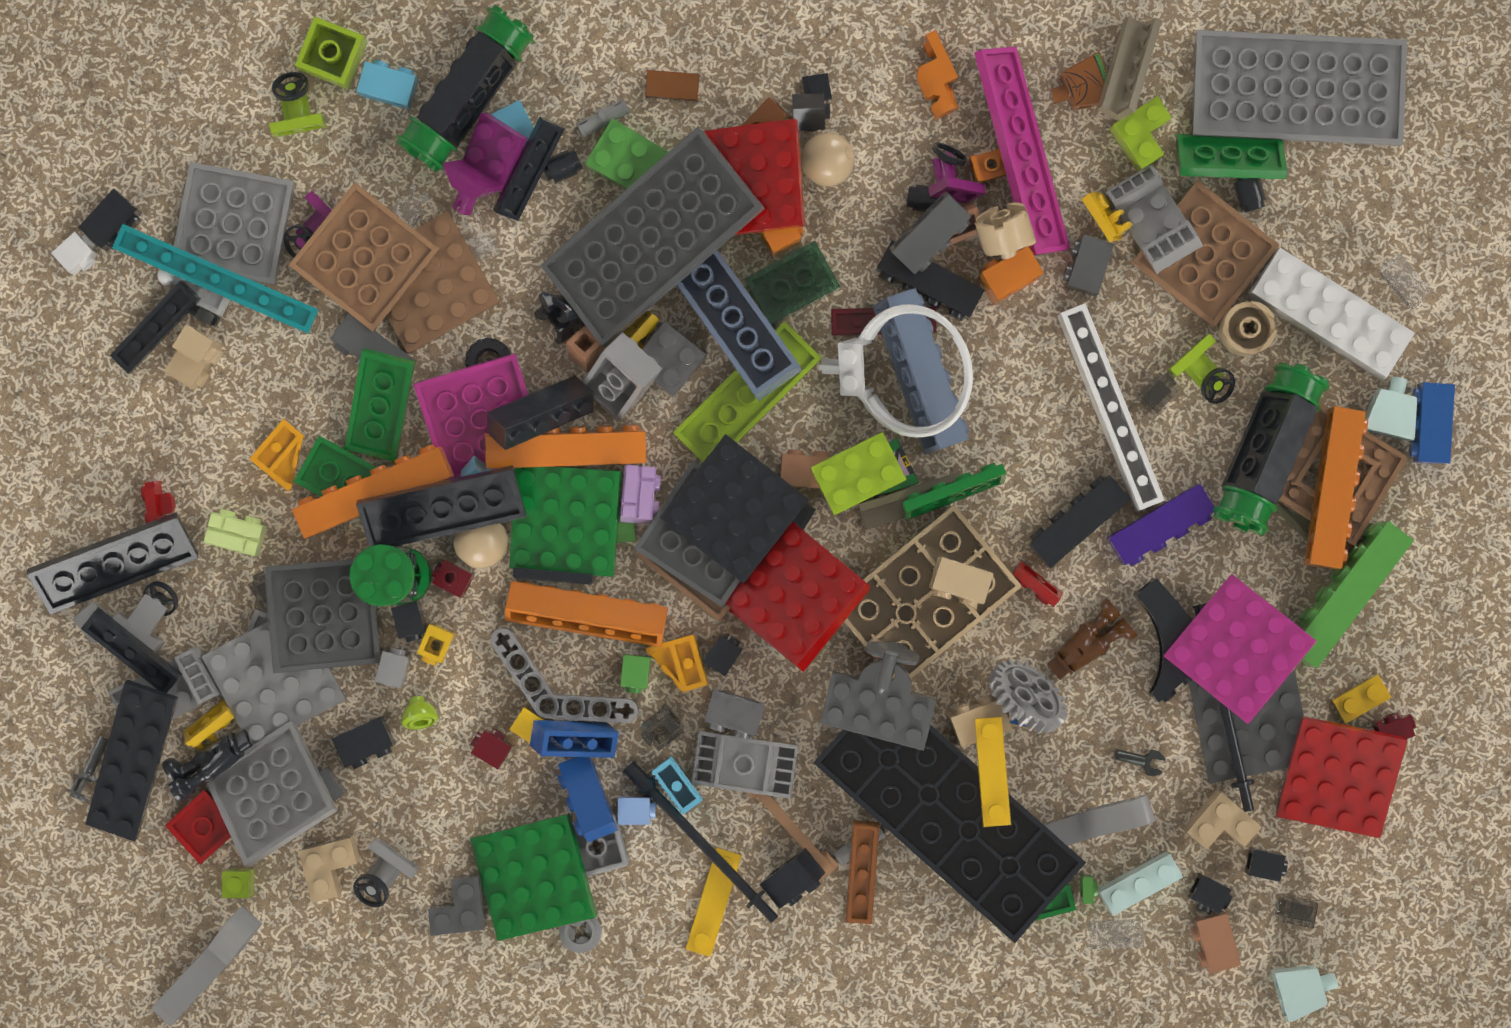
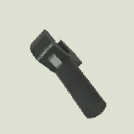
(205, 315)
(1142, 760)

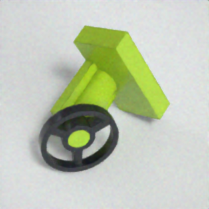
(295, 107)
(1204, 371)

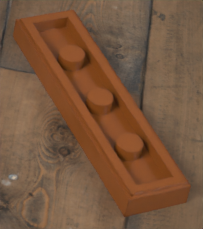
(862, 872)

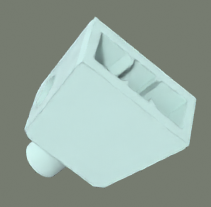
(1392, 411)
(1301, 990)

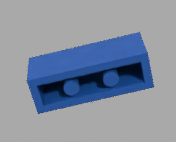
(1433, 423)
(574, 739)
(586, 798)

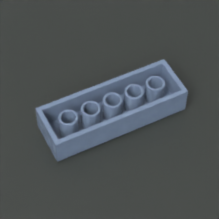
(739, 326)
(920, 371)

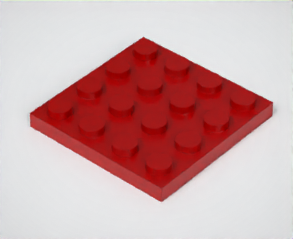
(770, 166)
(797, 594)
(1341, 777)

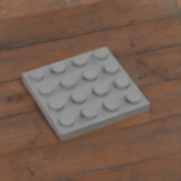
(235, 220)
(265, 699)
(271, 794)

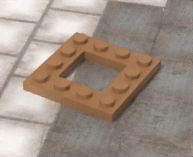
(1384, 467)

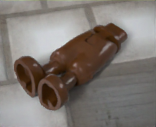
(1086, 646)

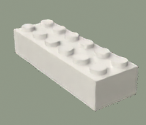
(1331, 314)

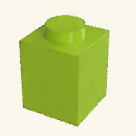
(238, 883)

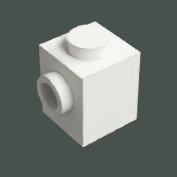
(76, 253)

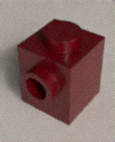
(452, 578)
(491, 747)

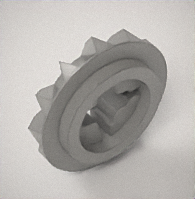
(583, 943)

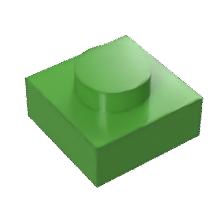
(1088, 889)

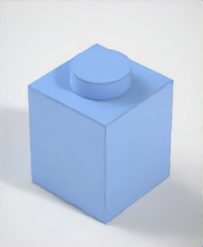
(635, 810)

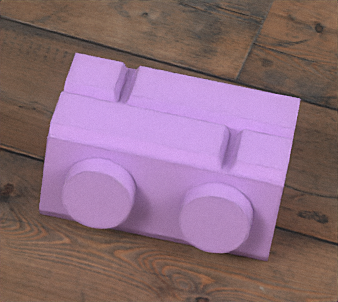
(638, 494)

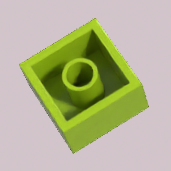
(331, 53)

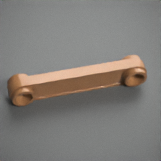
(824, 858)

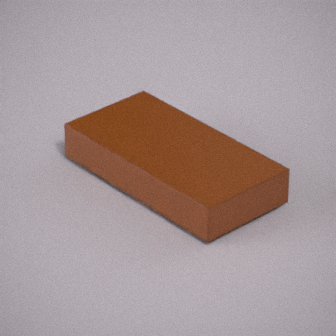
(672, 85)

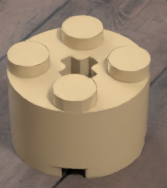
(1005, 230)
(1261, 325)

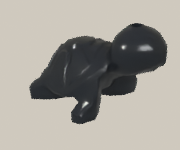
(559, 314)

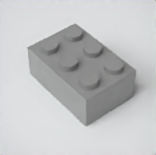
(621, 376)

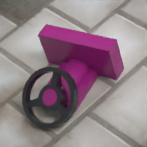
(946, 176)
(309, 227)

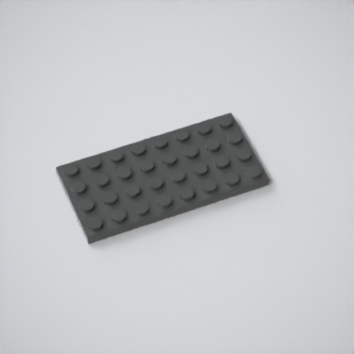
(652, 236)

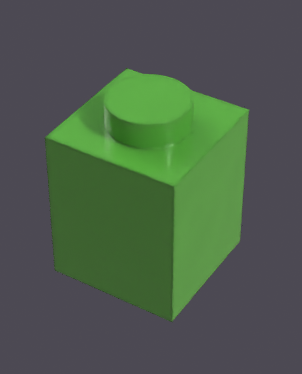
(635, 673)

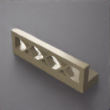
(1128, 68)
(890, 506)

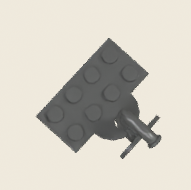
(877, 703)

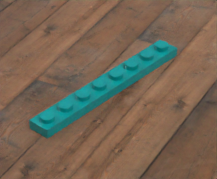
(215, 278)

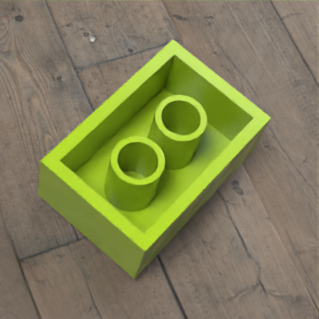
(858, 473)

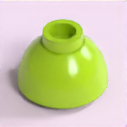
(419, 714)

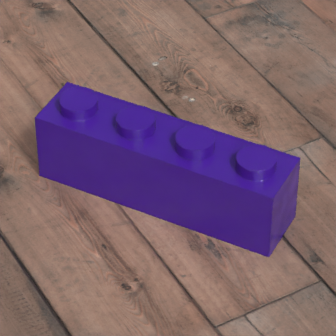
(1161, 524)

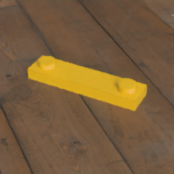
(992, 771)
(712, 906)

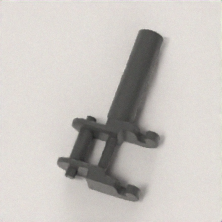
(87, 774)

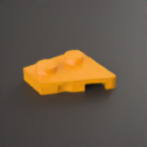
(280, 453)
(681, 662)

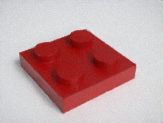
(200, 827)

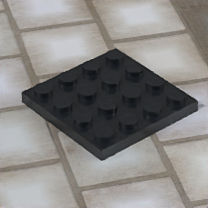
(734, 508)

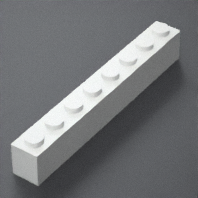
(1110, 407)

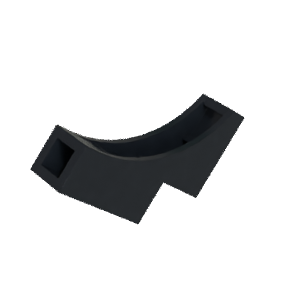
(1169, 622)

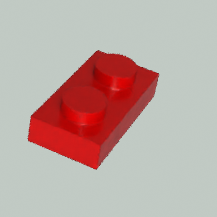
(1044, 589)

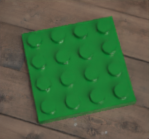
(568, 520)
(533, 877)

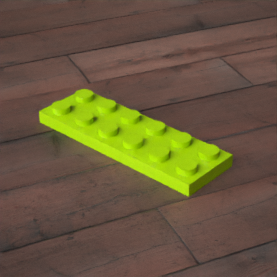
(734, 408)

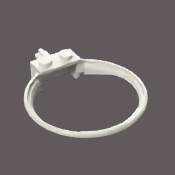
(852, 380)

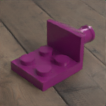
(486, 162)

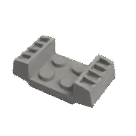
(1155, 219)
(192, 688)
(745, 764)

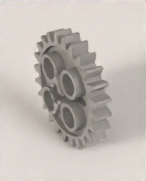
(1027, 696)

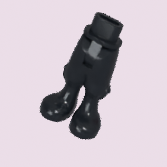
(207, 762)

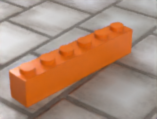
(572, 448)
(1335, 488)
(340, 506)
(586, 613)

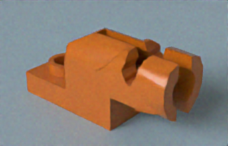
(936, 77)

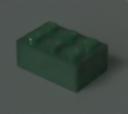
(792, 283)

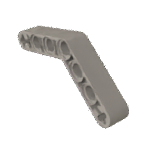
(545, 691)
(1103, 820)
(211, 963)

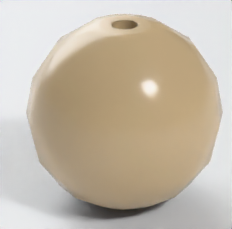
(827, 159)
(481, 546)

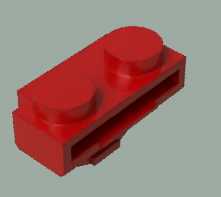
(156, 502)

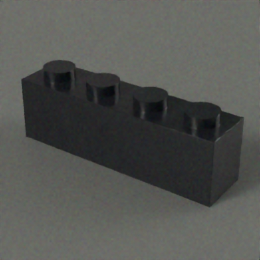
(934, 283)
(540, 412)
(1078, 521)

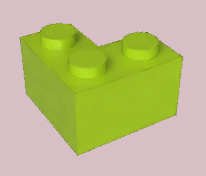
(1135, 131)

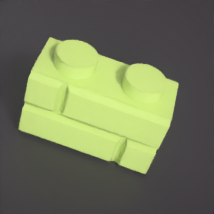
(235, 533)

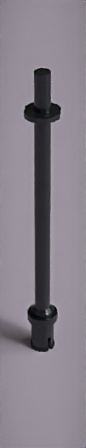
(1234, 747)
(648, 787)

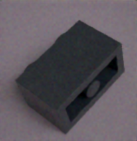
(107, 218)
(364, 742)
(793, 878)

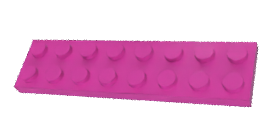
(1022, 146)

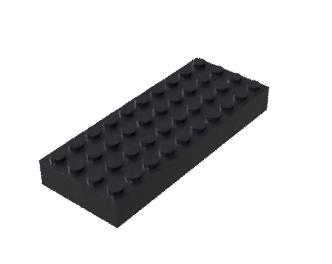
(936, 812)

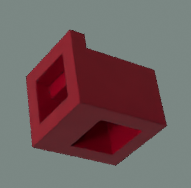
(1396, 725)

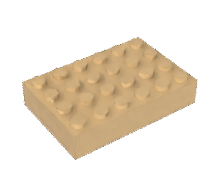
(902, 604)

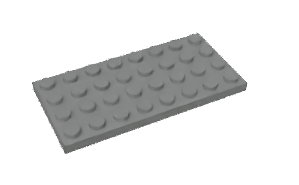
(1299, 87)

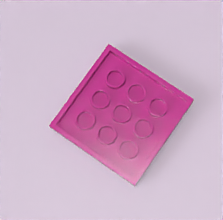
(458, 406)
(1240, 648)

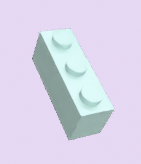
(1139, 883)

